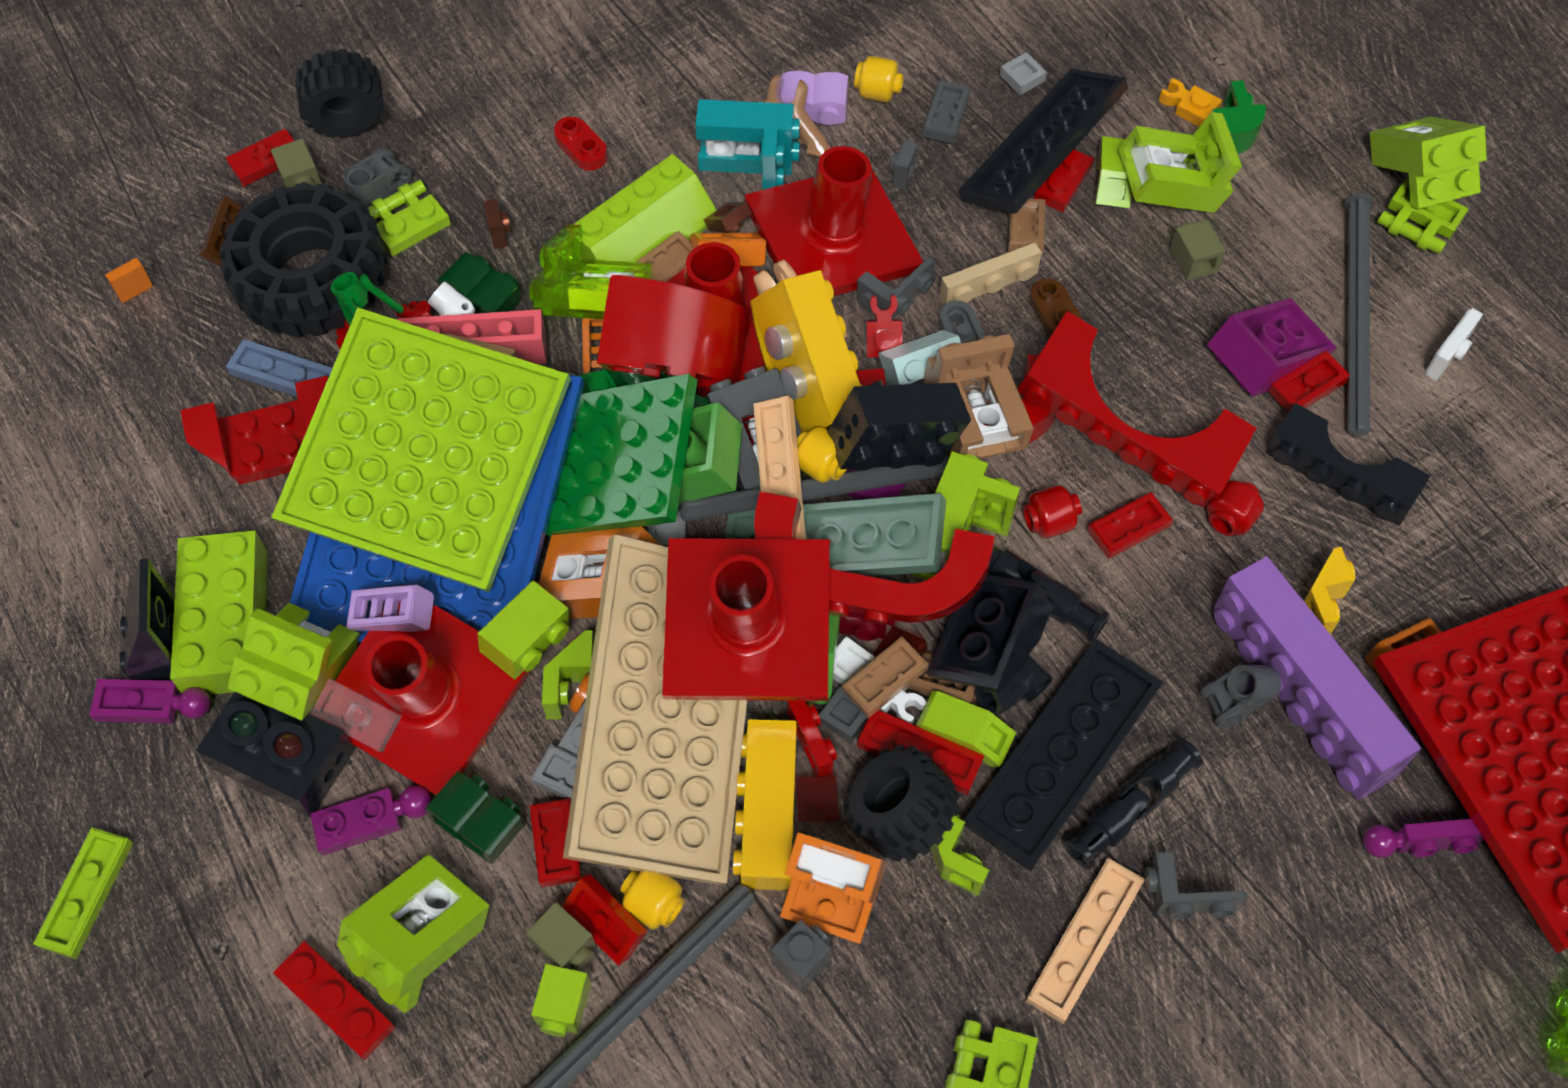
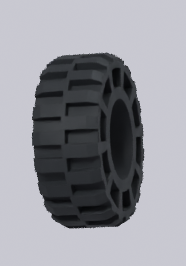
(289, 224)

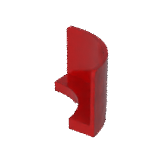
(671, 330)

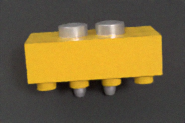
(807, 346)

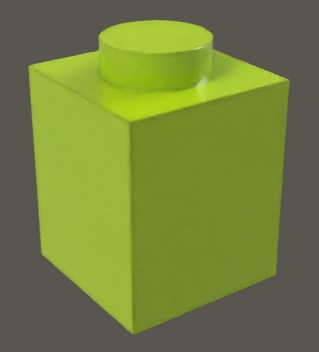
(561, 1000)

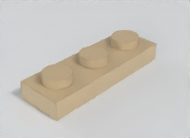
(991, 275)

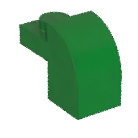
(1242, 116)

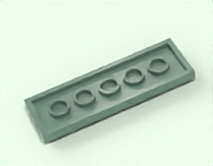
(870, 534)

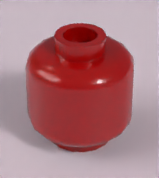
(1235, 508)
(1052, 511)

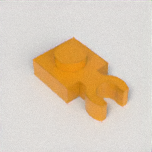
(1192, 104)

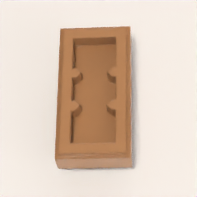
(1028, 225)
(668, 257)
(885, 677)

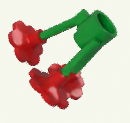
(352, 294)

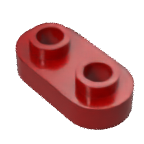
(575, 138)

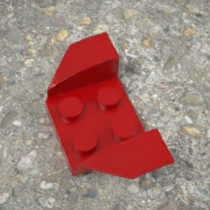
(256, 441)

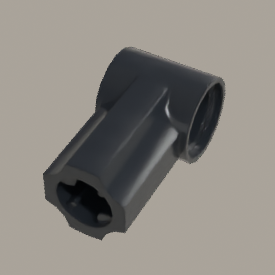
(1025, 684)

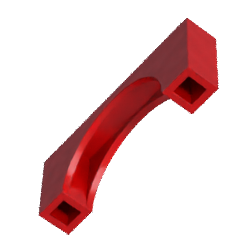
(1191, 464)

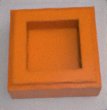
(129, 280)

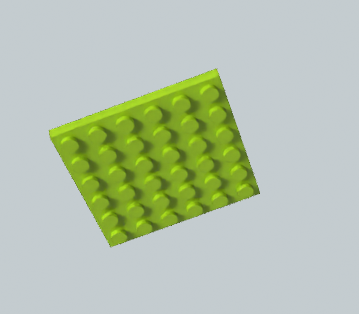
(422, 449)

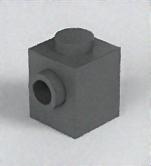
(802, 954)

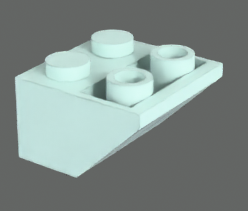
(908, 361)

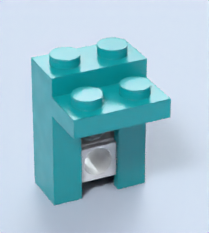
(748, 138)

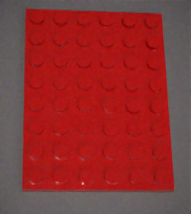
(1497, 726)

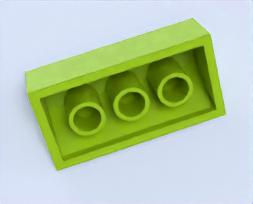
(646, 213)

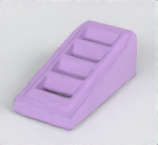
(413, 614)

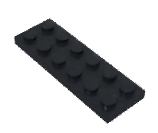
(1043, 140)
(1062, 755)

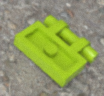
(1437, 218)
(411, 224)
(1007, 1057)

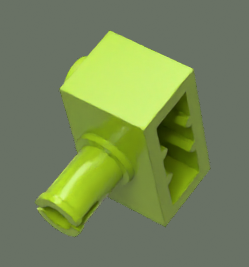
(524, 630)

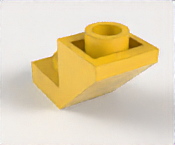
(1331, 584)

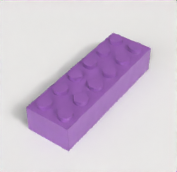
(1318, 680)

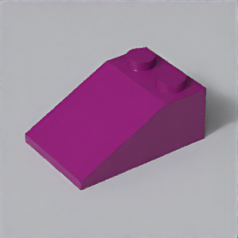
(1268, 344)

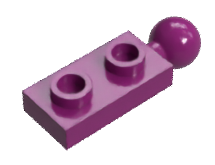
(145, 701)
(366, 818)
(1423, 838)

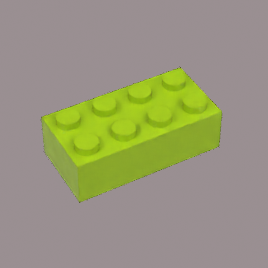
(216, 591)

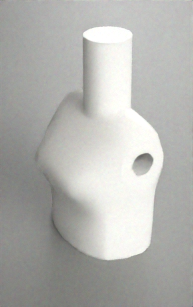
(450, 302)

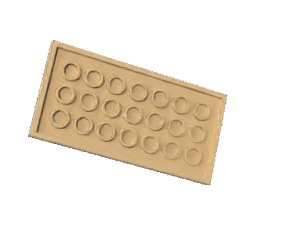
(649, 770)

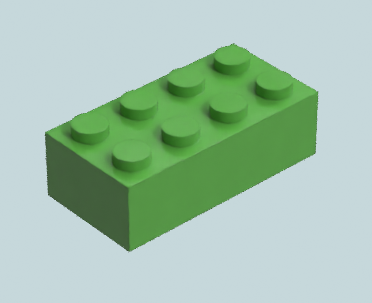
(711, 453)

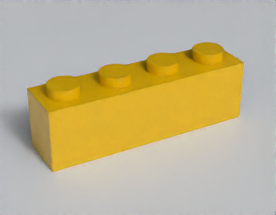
(768, 804)

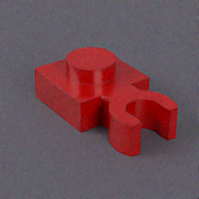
(884, 331)

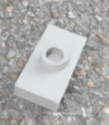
(1455, 345)

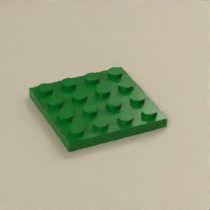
(625, 457)

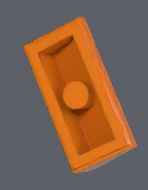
(747, 245)

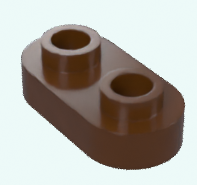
(1051, 306)

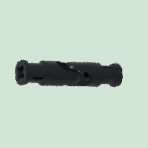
(1066, 602)
(1115, 820)

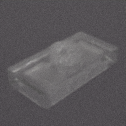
(356, 715)

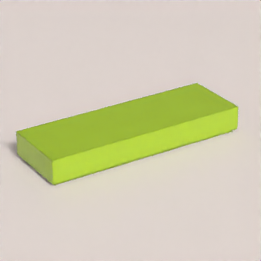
(83, 893)

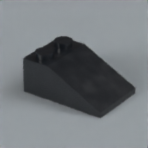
(147, 626)
(991, 634)

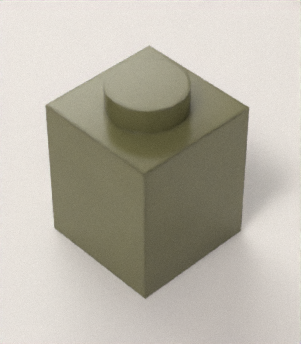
(295, 164)
(1197, 249)
(562, 939)

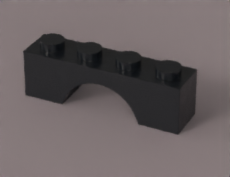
(1384, 488)

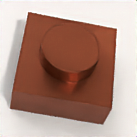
(728, 217)
(497, 222)

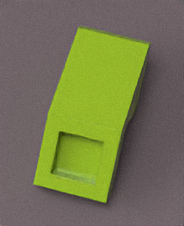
(1112, 184)
(566, 668)
(967, 726)
(958, 869)

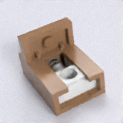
(988, 393)

